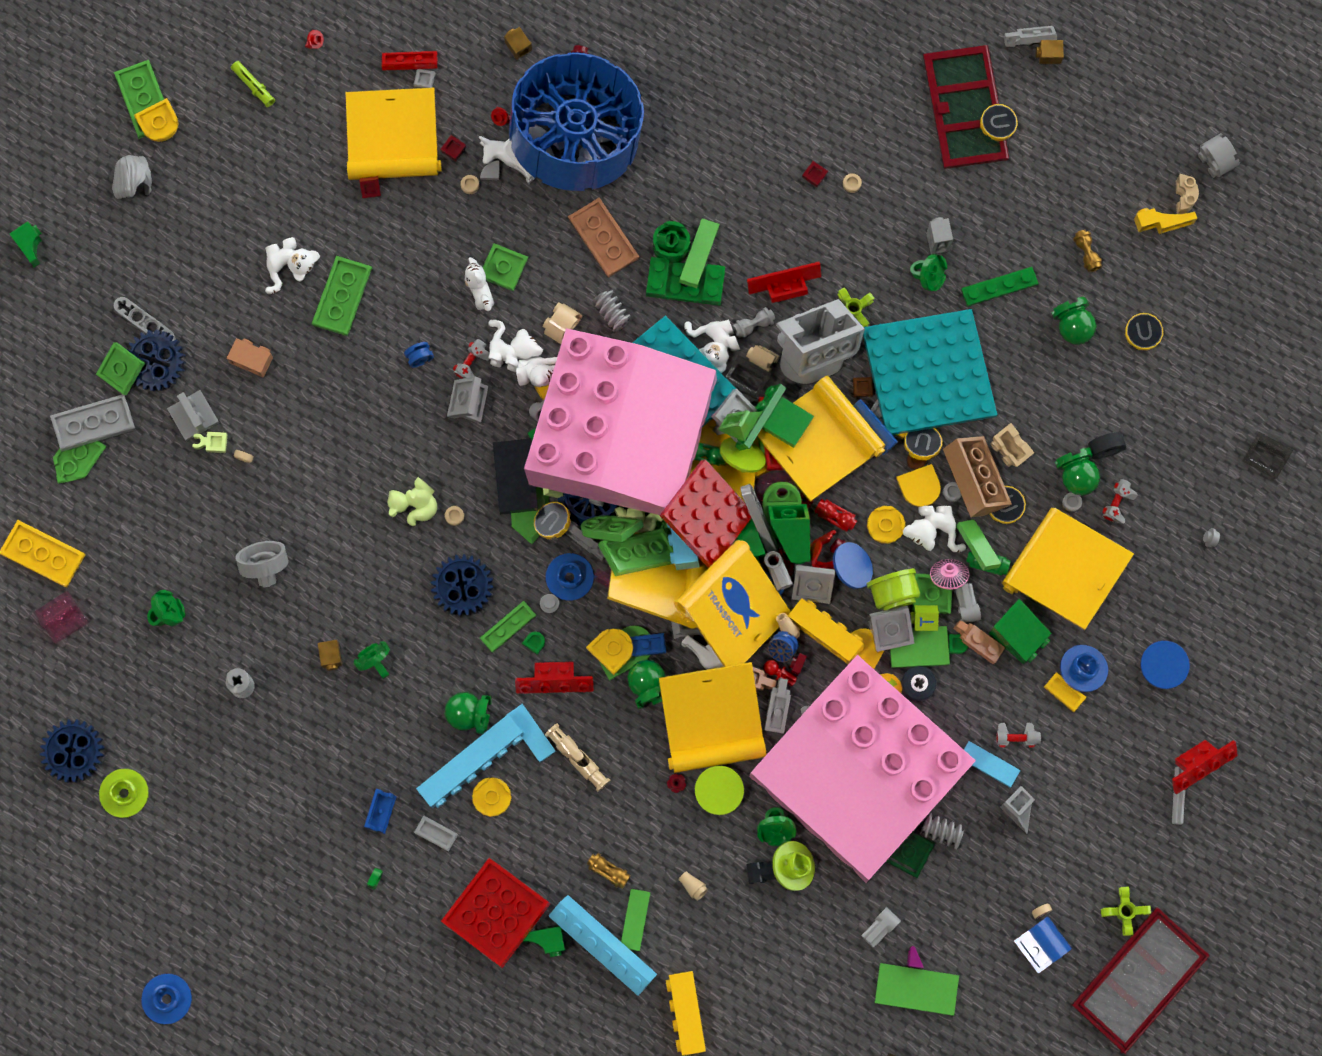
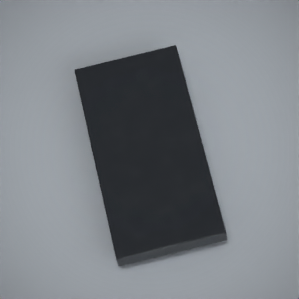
(513, 488)

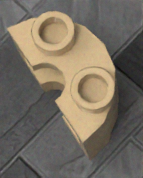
(1189, 192)
(563, 318)
(762, 357)
(1011, 446)

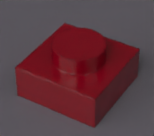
(453, 148)
(815, 174)
(370, 187)
(797, 664)

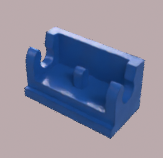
(380, 811)

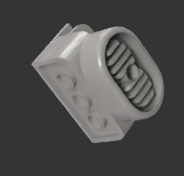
(818, 342)

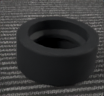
(1107, 445)

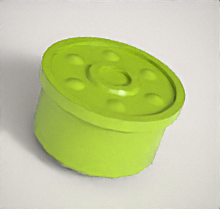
(894, 589)

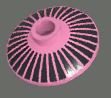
(949, 574)

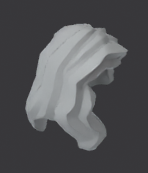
(128, 174)

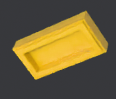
(1064, 693)

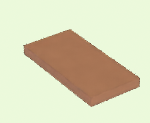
(603, 237)

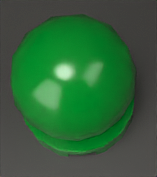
(1076, 323)
(1079, 473)
(644, 682)
(467, 711)

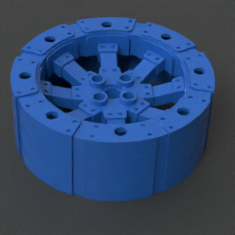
(565, 76)

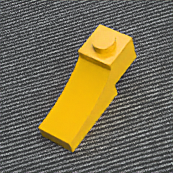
(1150, 219)

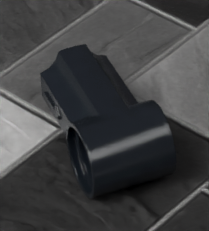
(760, 872)

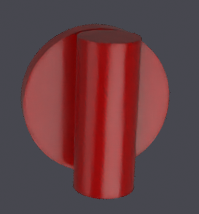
(314, 39)
(500, 116)

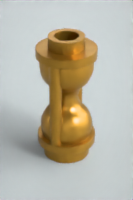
(1091, 259)
(609, 871)

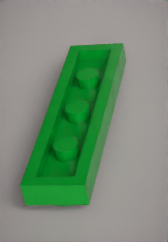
(999, 286)
(767, 405)

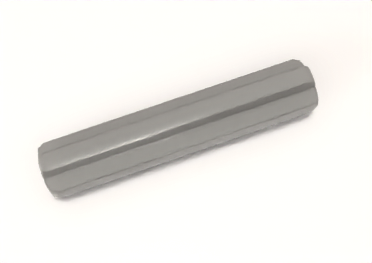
(1178, 803)

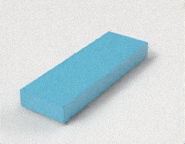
(532, 733)
(992, 765)

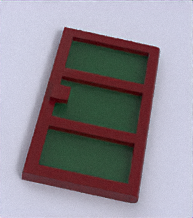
(960, 92)

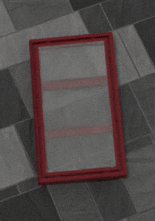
(1140, 980)

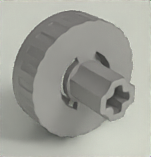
(262, 561)

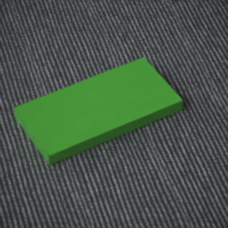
(138, 89)
(341, 296)
(637, 552)
(916, 989)

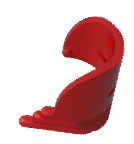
(815, 549)

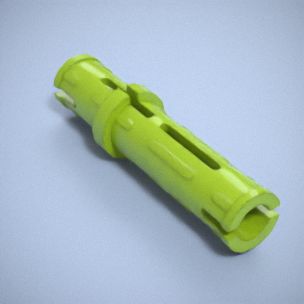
(266, 98)

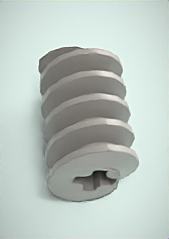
(611, 310)
(239, 675)
(942, 830)

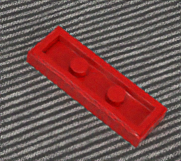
(410, 60)

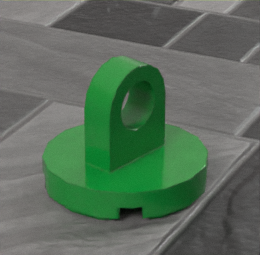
(931, 272)
(166, 608)
(373, 656)
(776, 829)

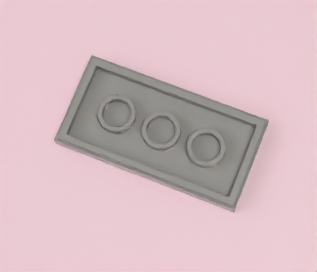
(92, 422)

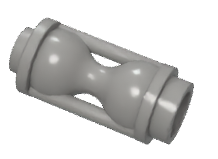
(745, 326)

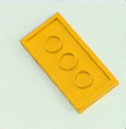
(42, 553)

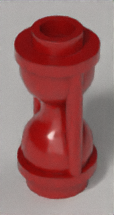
(827, 510)

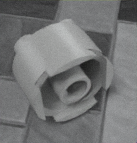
(1219, 155)

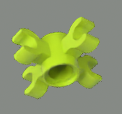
(860, 304)
(1124, 894)

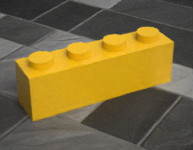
(825, 631)
(686, 1013)

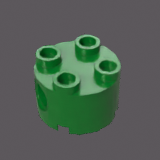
(671, 241)

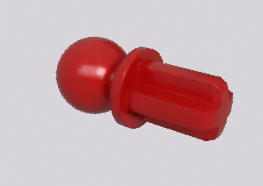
(772, 668)

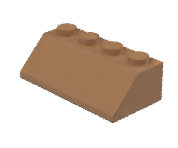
(976, 476)

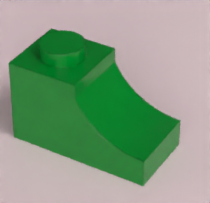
(27, 240)
(549, 939)

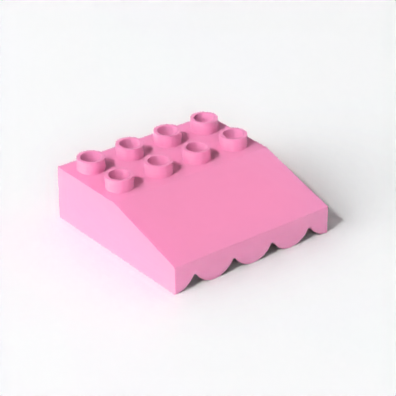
(619, 422)
(862, 768)

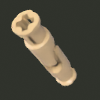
(568, 748)

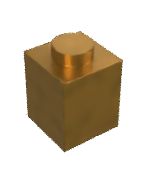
(517, 42)
(1050, 52)
(330, 655)

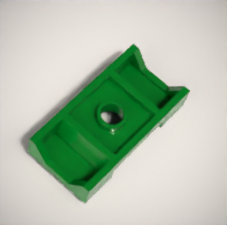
(665, 277)

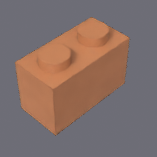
(249, 357)

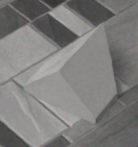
(1019, 808)

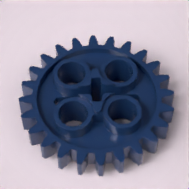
(160, 345)
(445, 588)
(54, 749)

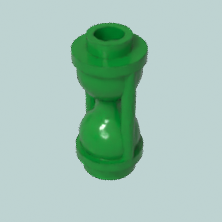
(713, 454)
(1003, 569)

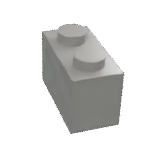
(939, 235)

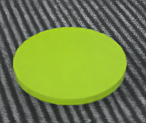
(746, 460)
(120, 780)
(719, 790)
(793, 865)

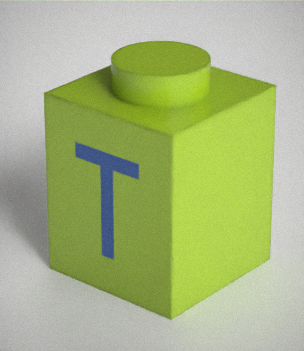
(925, 617)

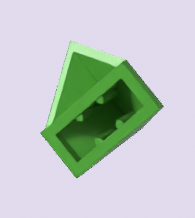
(739, 424)

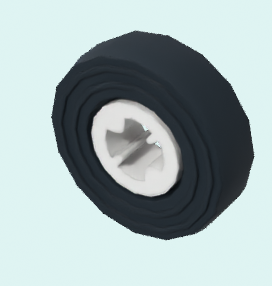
(909, 680)

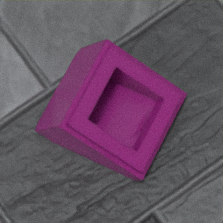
(914, 959)

